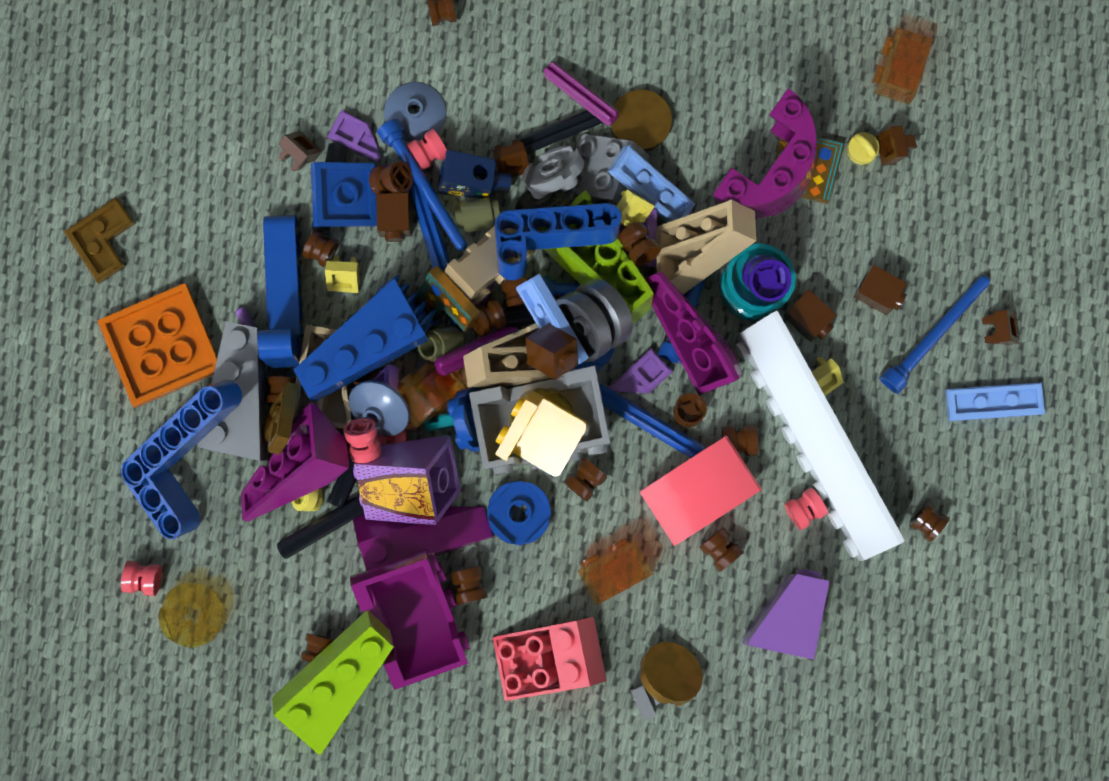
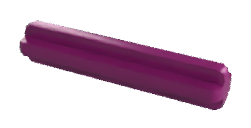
(581, 93)
(454, 360)

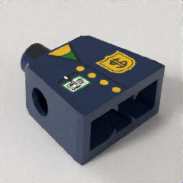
(458, 177)

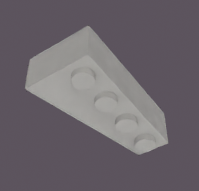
(244, 427)

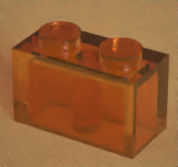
(902, 65)
(428, 392)
(615, 571)

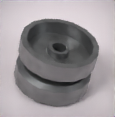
(597, 317)

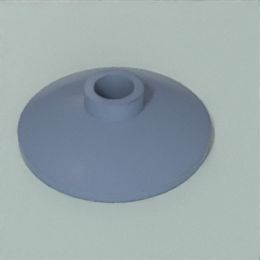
(431, 112)
(381, 404)

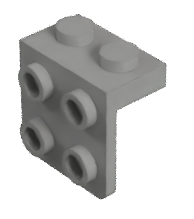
(598, 156)

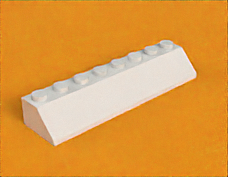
(818, 437)

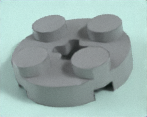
(555, 171)

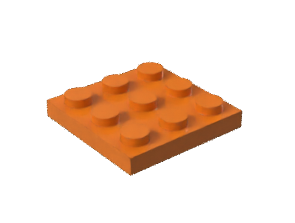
(159, 345)

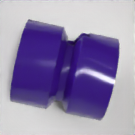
(766, 277)

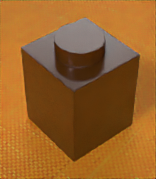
(393, 216)
(881, 290)
(811, 316)
(551, 351)

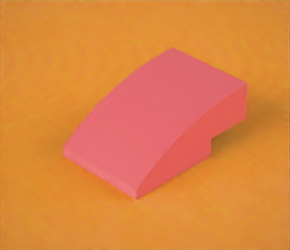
(700, 490)

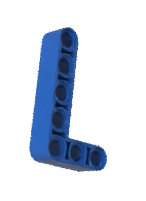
(283, 340)
(148, 467)

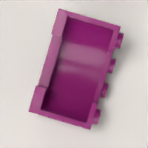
(791, 171)
(418, 612)

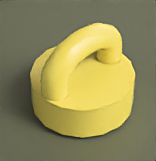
(863, 148)
(309, 502)

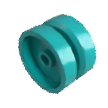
(739, 298)

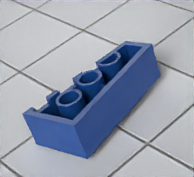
(362, 344)

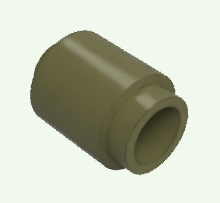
(477, 214)
(441, 342)

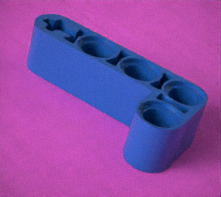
(556, 236)

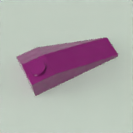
(696, 342)
(307, 463)
(388, 540)

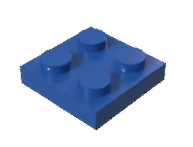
(342, 195)

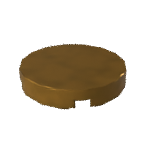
(642, 119)
(671, 673)

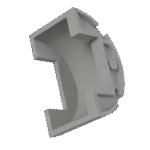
(494, 407)

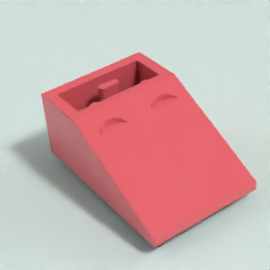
(549, 659)

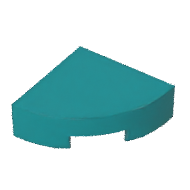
(440, 423)

